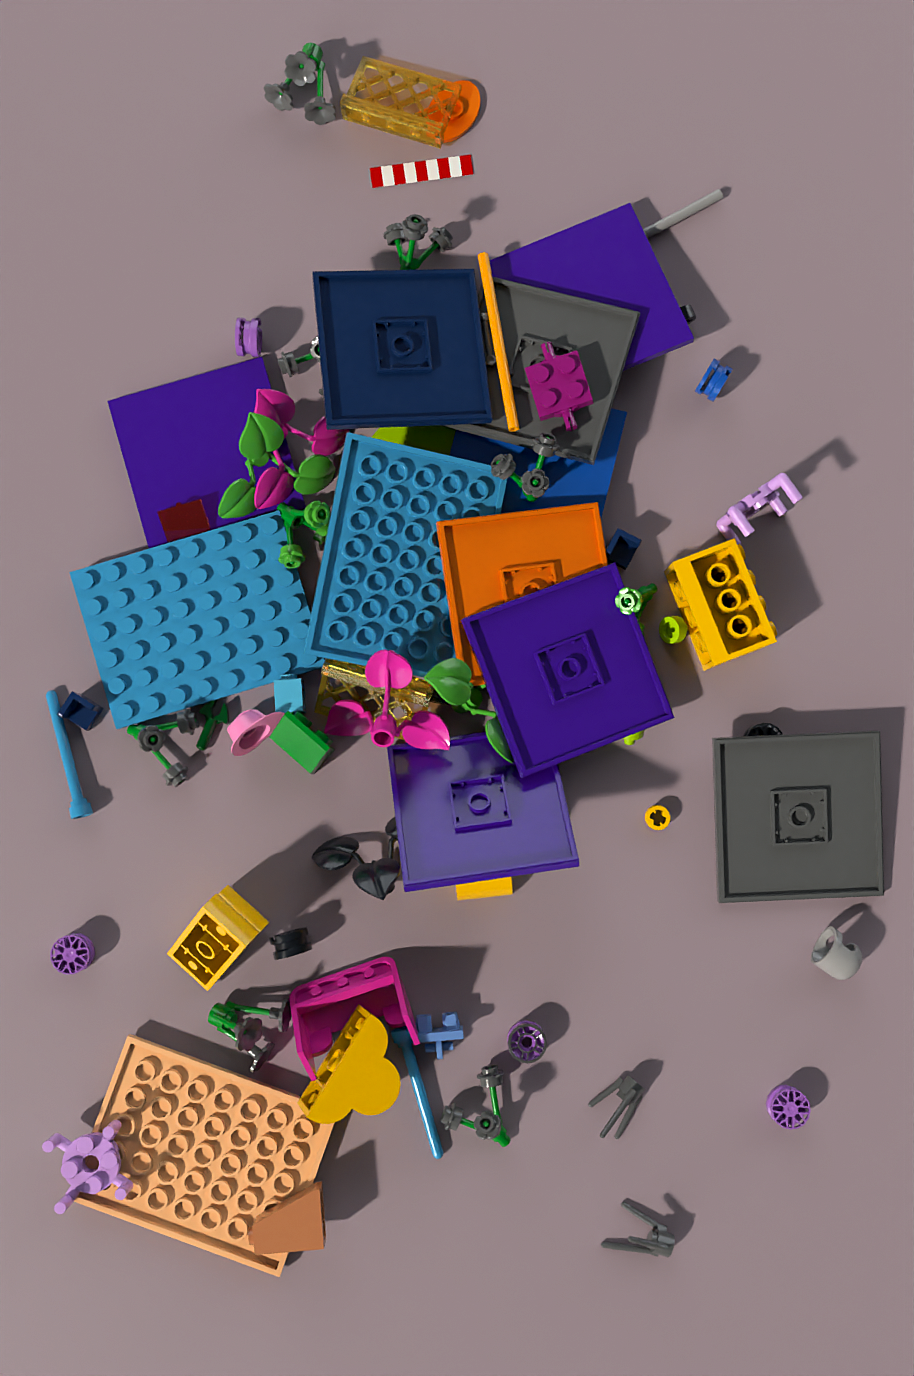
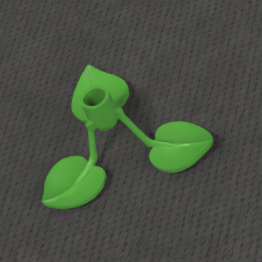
(256, 444)
(453, 684)

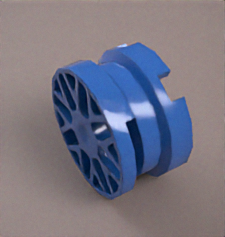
(715, 382)

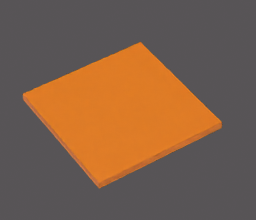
(512, 556)

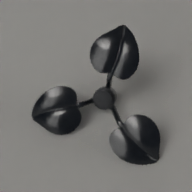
(374, 877)

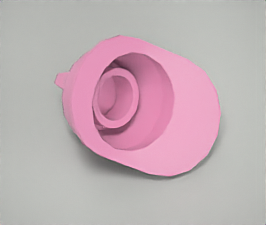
(251, 729)

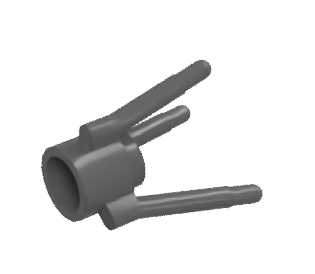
(630, 1093)
(657, 1242)

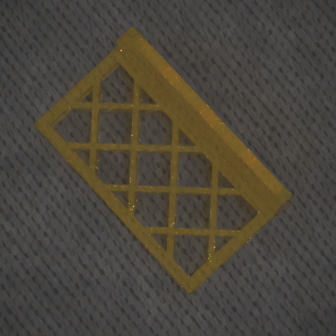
(393, 118)
(353, 675)

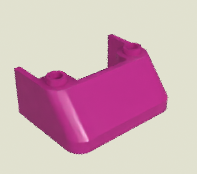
(329, 1002)

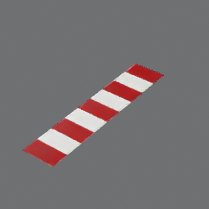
(421, 171)

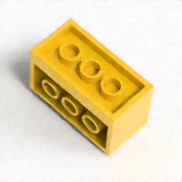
(702, 607)

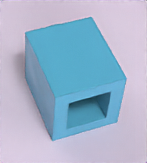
(289, 694)

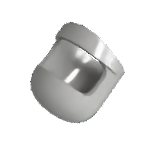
(840, 960)

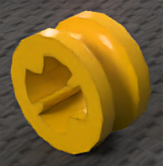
(664, 812)

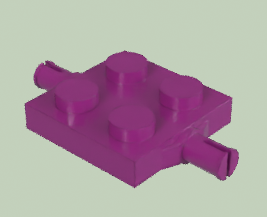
(559, 386)

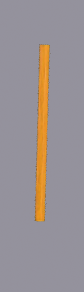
(498, 342)

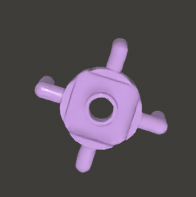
(753, 502)
(79, 1175)

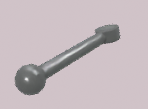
(490, 359)

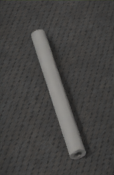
(683, 213)

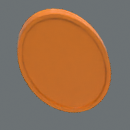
(464, 113)

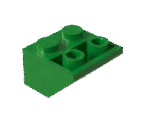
(301, 742)

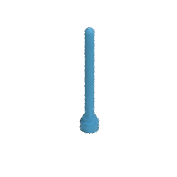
(79, 805)
(404, 1041)

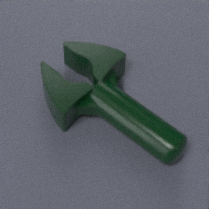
(211, 723)

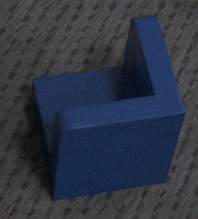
(622, 548)
(80, 710)

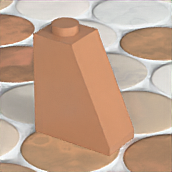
(292, 1224)

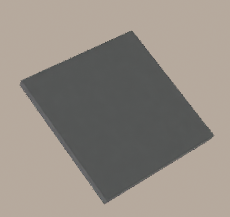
(571, 323)
(798, 816)

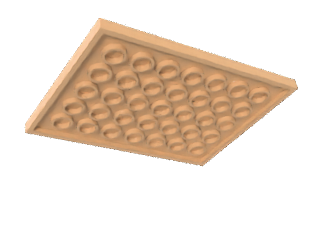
(203, 1150)

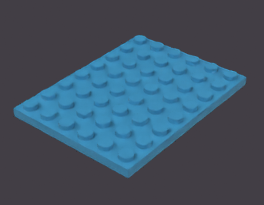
(382, 552)
(195, 619)

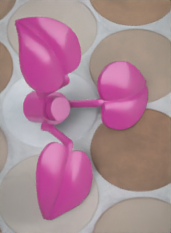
(274, 483)
(388, 670)

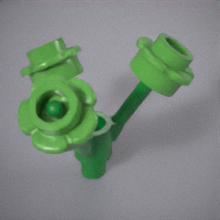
(315, 516)
(635, 600)

